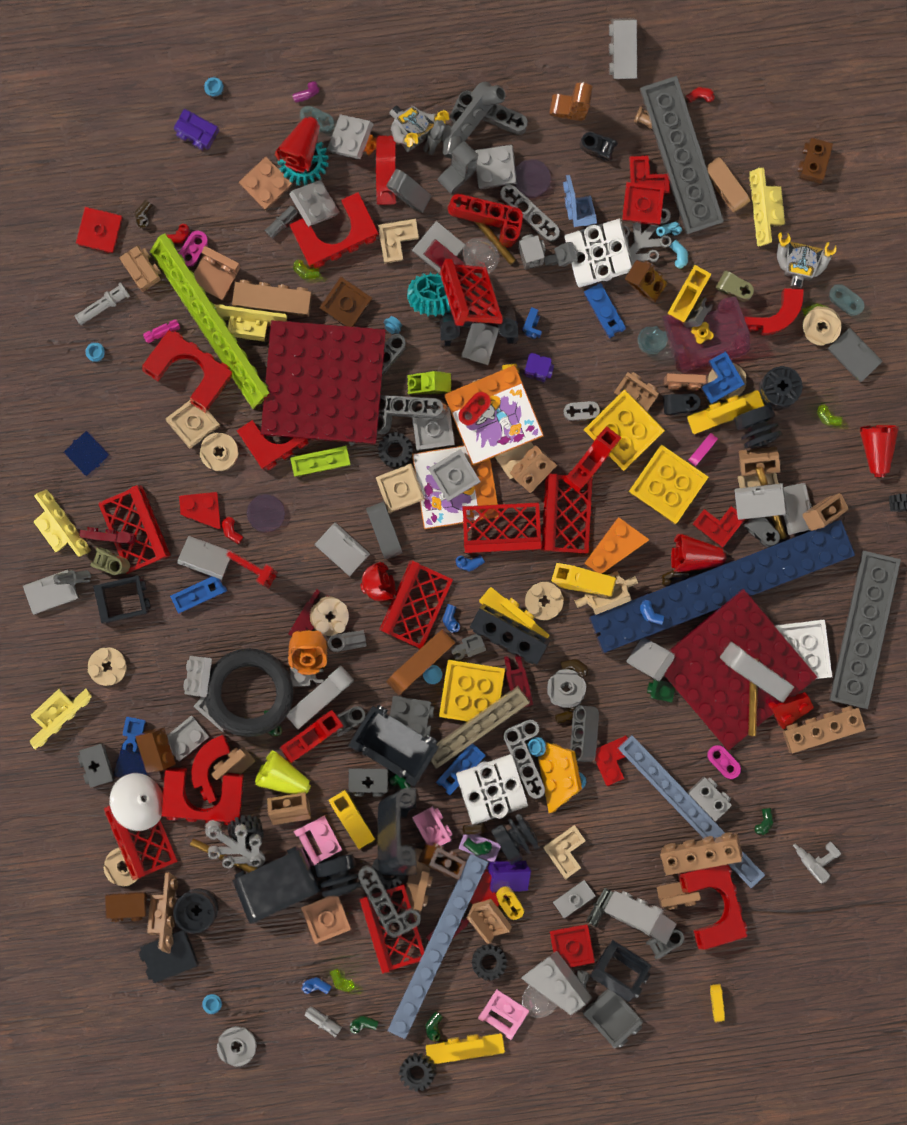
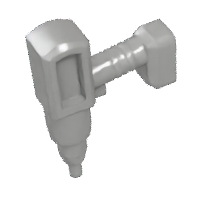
(815, 866)

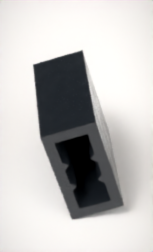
(165, 965)

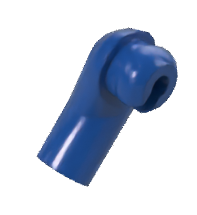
(648, 613)
(449, 620)
(315, 984)

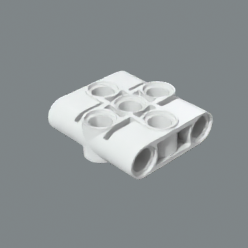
(621, 260)
(514, 795)

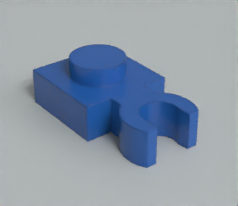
(131, 729)

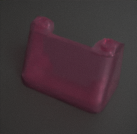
(729, 335)

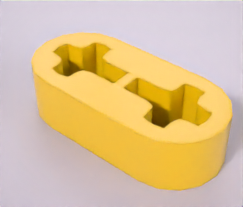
(507, 904)
(717, 1003)

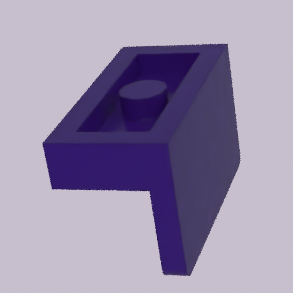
(508, 875)

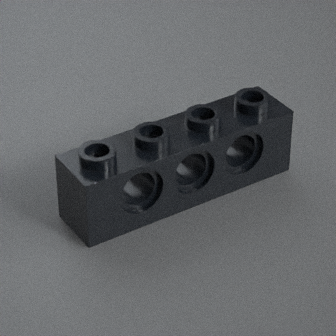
(520, 633)

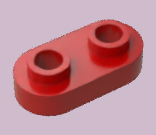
(474, 408)

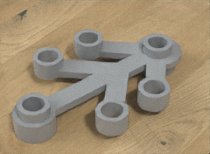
(642, 241)
(253, 858)

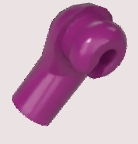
(312, 90)

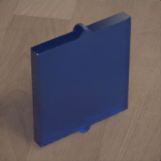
(86, 453)
(129, 762)

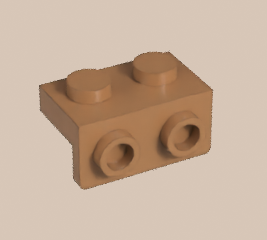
(642, 393)
(237, 763)
(672, 894)
(488, 920)

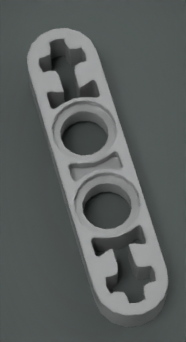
(532, 210)

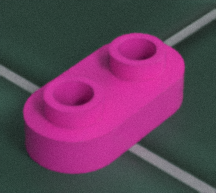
(193, 249)
(723, 762)

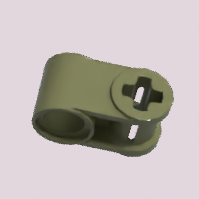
(732, 286)
(106, 561)

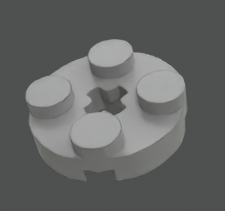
(574, 682)
(226, 1041)

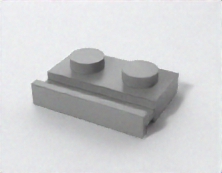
(480, 342)
(186, 738)

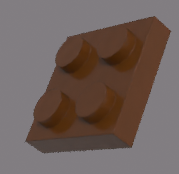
(345, 303)

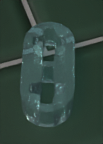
(318, 115)

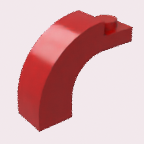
(385, 168)
(790, 307)
(593, 459)
(311, 736)
(202, 763)

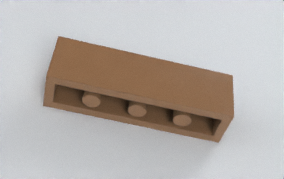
(272, 299)

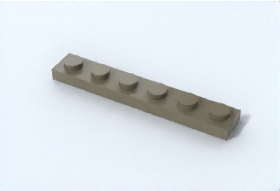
(479, 725)

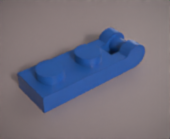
(604, 310)
(197, 594)
(469, 758)

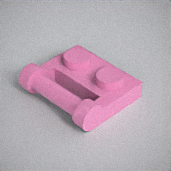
(324, 838)
(506, 1008)

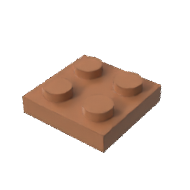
(265, 183)
(692, 382)
(326, 918)

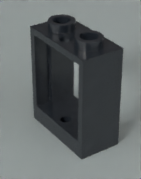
(102, 601)
(630, 960)

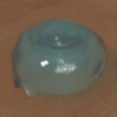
(652, 340)

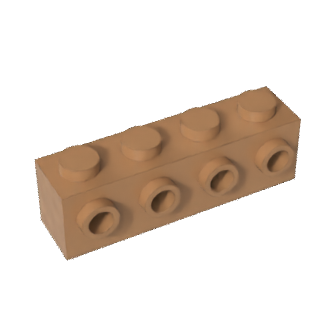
(823, 730)
(701, 854)

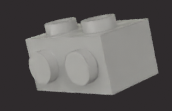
(531, 251)
(709, 798)

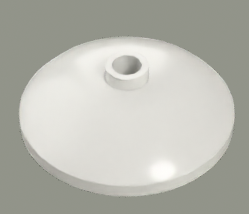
(127, 802)

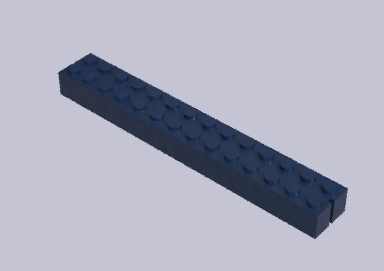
(716, 587)

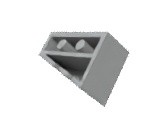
(623, 48)
(640, 916)
(558, 983)

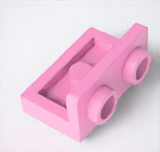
(431, 827)

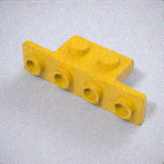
(724, 412)
(510, 609)
(465, 1048)

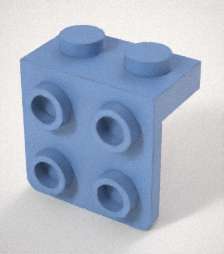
(579, 209)

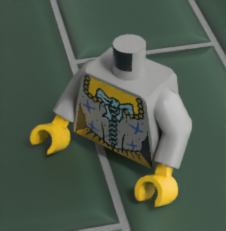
(413, 125)
(801, 260)

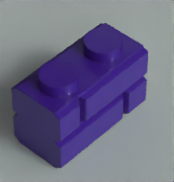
(195, 129)
(538, 367)

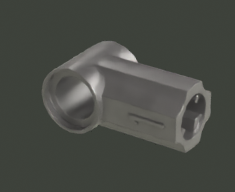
(349, 640)

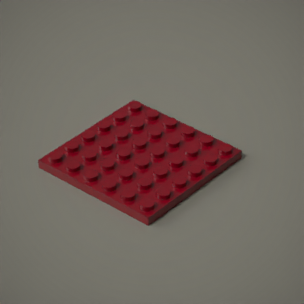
(323, 382)
(715, 688)

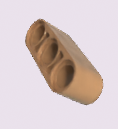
(727, 185)

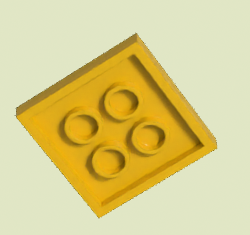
(631, 423)
(668, 484)
(469, 689)

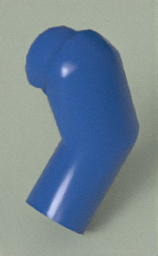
(468, 564)

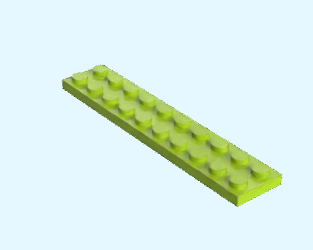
(209, 321)

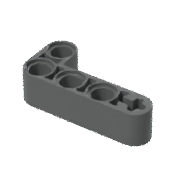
(490, 116)
(462, 167)
(409, 409)
(384, 899)

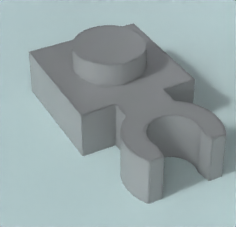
(303, 680)

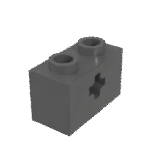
(104, 772)
(358, 775)

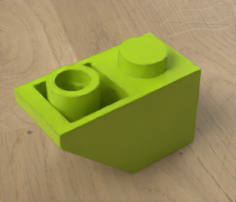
(429, 383)

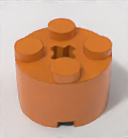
(307, 652)

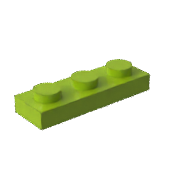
(320, 461)

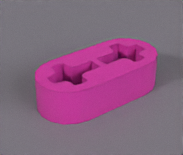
(703, 449)

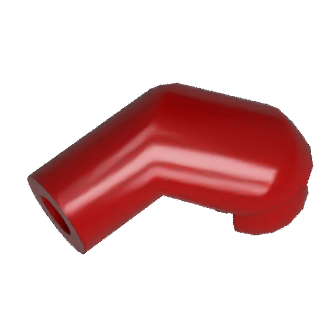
(700, 92)
(181, 234)
(229, 532)

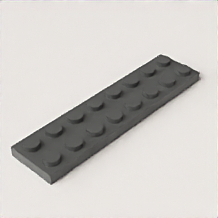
(681, 155)
(865, 629)

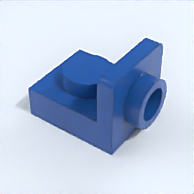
(532, 320)

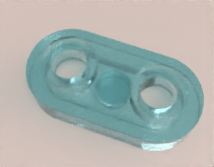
(846, 300)

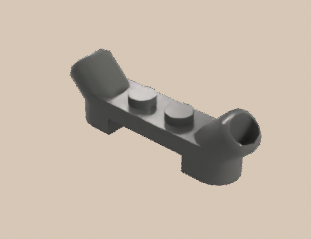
(484, 98)

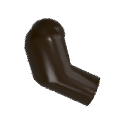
(141, 214)
(667, 577)
(577, 666)
(567, 715)
(478, 829)

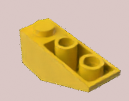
(583, 580)
(351, 819)

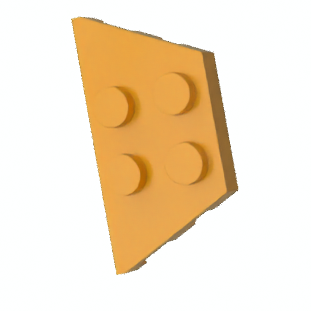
(559, 775)

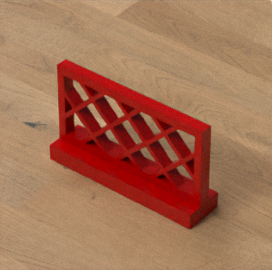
(456, 293)
(550, 516)
(148, 520)
(497, 544)
(266, 575)
(401, 596)
(129, 851)
(378, 937)

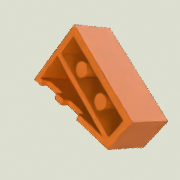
(615, 546)

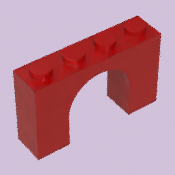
(361, 232)
(174, 348)
(264, 451)
(178, 806)
(730, 925)

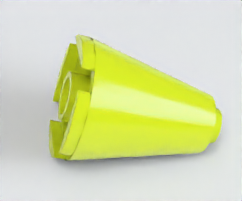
(281, 776)

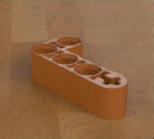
(574, 106)
(420, 662)

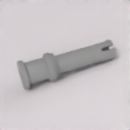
(109, 299)

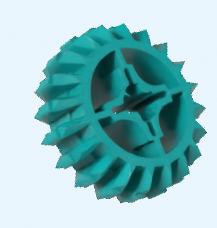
(320, 158)
(428, 295)

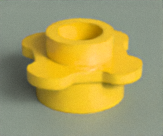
(697, 333)

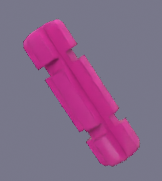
(160, 331)

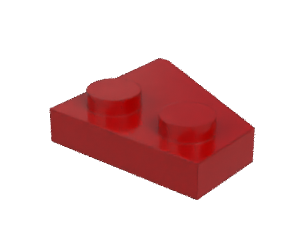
(202, 508)
(791, 709)

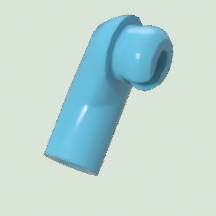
(667, 228)
(682, 254)

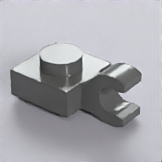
(564, 255)
(697, 314)
(471, 646)

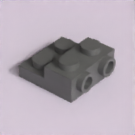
(412, 713)

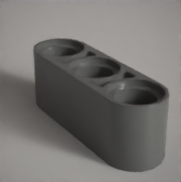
(409, 191)
(393, 352)
(384, 530)
(584, 733)

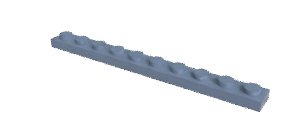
(684, 803)
(437, 946)

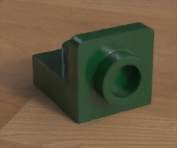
(661, 690)

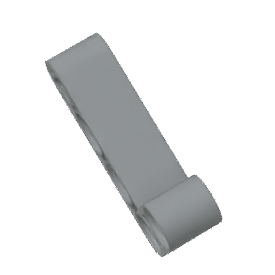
(756, 672)
(320, 697)
(527, 760)

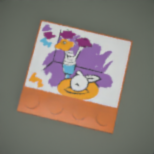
(505, 424)
(435, 508)

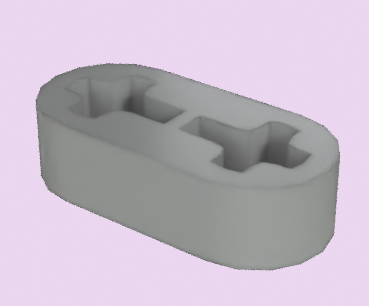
(582, 415)

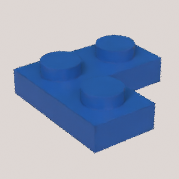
(726, 381)

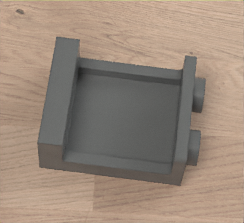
(613, 1018)

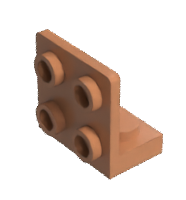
(216, 273)

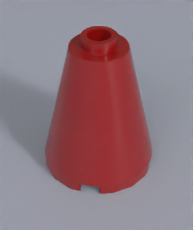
(300, 145)
(879, 447)
(695, 554)

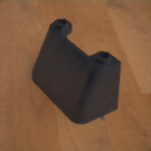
(507, 328)
(394, 745)
(393, 858)
(276, 885)

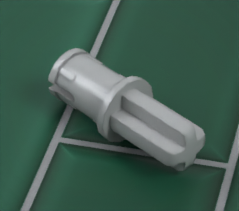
(323, 1021)

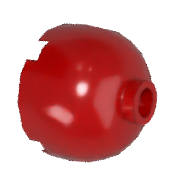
(377, 583)

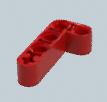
(484, 216)

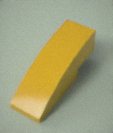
(689, 293)

